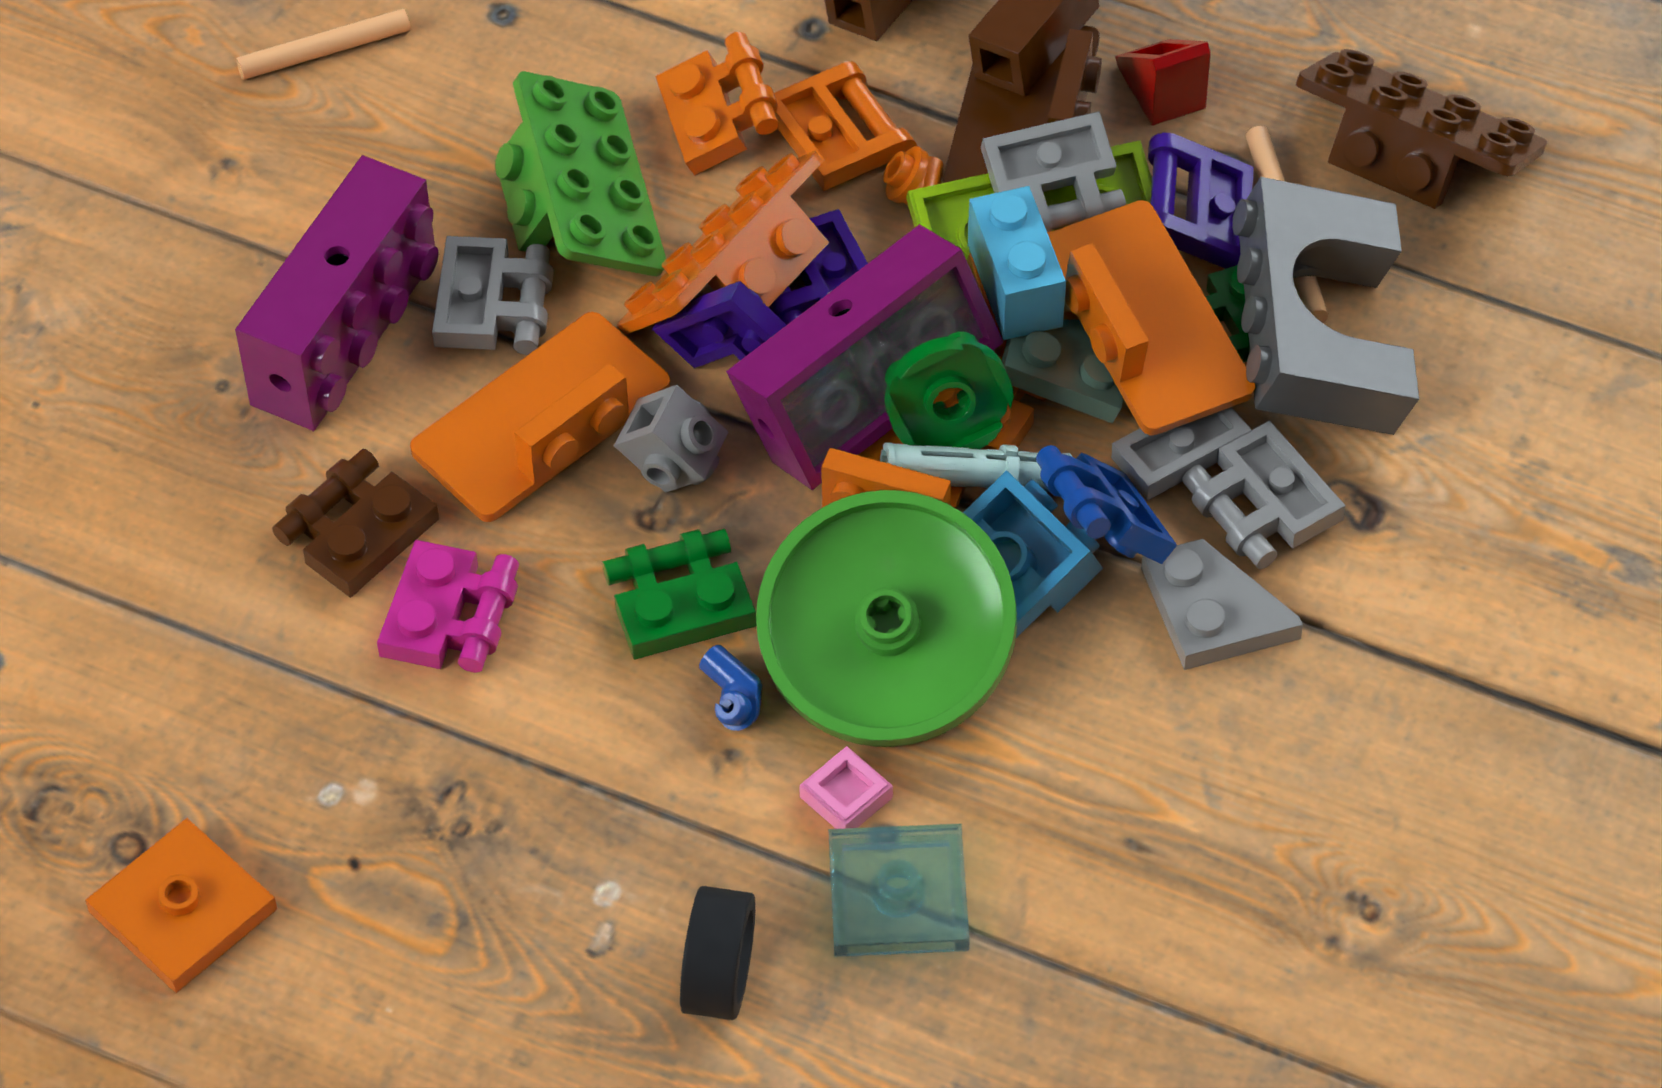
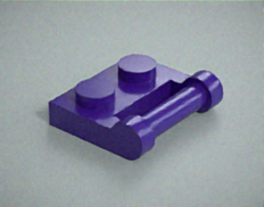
(1213, 193)

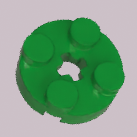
(940, 365)

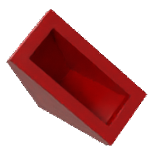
(1168, 77)

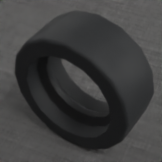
(717, 953)

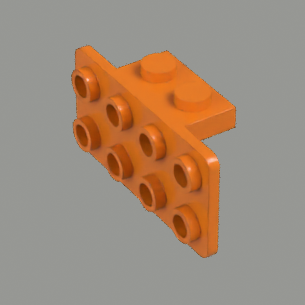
(755, 241)
(1148, 318)
(538, 416)

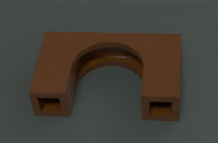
(1007, 46)

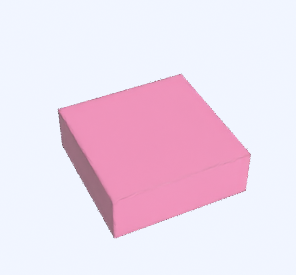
(846, 790)

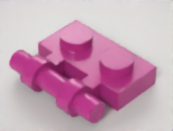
(430, 600)

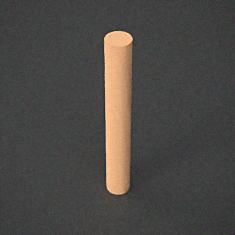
(323, 44)

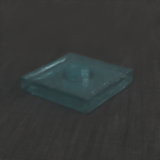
(898, 890)

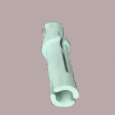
(965, 465)

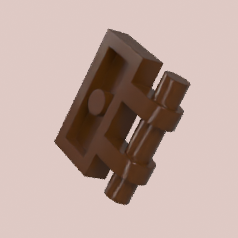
(368, 534)

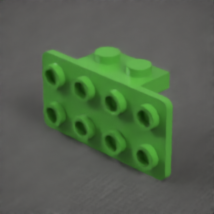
(577, 177)

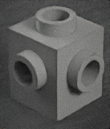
(671, 439)

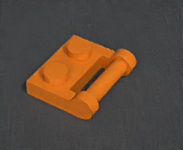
(816, 122)

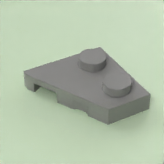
(1215, 606)

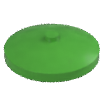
(886, 618)

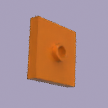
(181, 905)

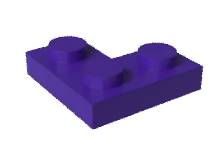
(720, 325)

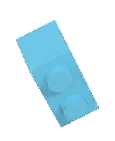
(1016, 262)

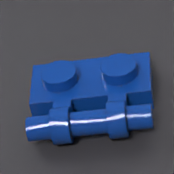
(1104, 504)

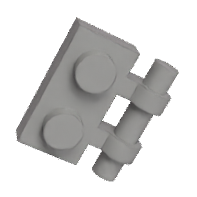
(1052, 158)
(472, 290)
(1277, 482)

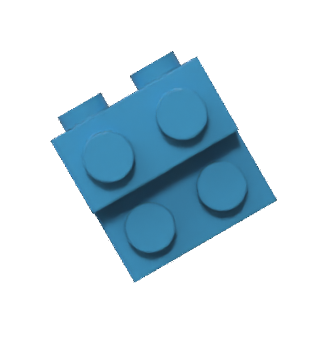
(1041, 554)

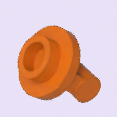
(911, 171)

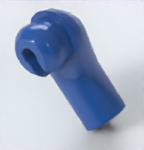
(740, 688)

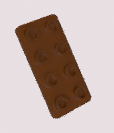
(996, 111)
(1409, 134)

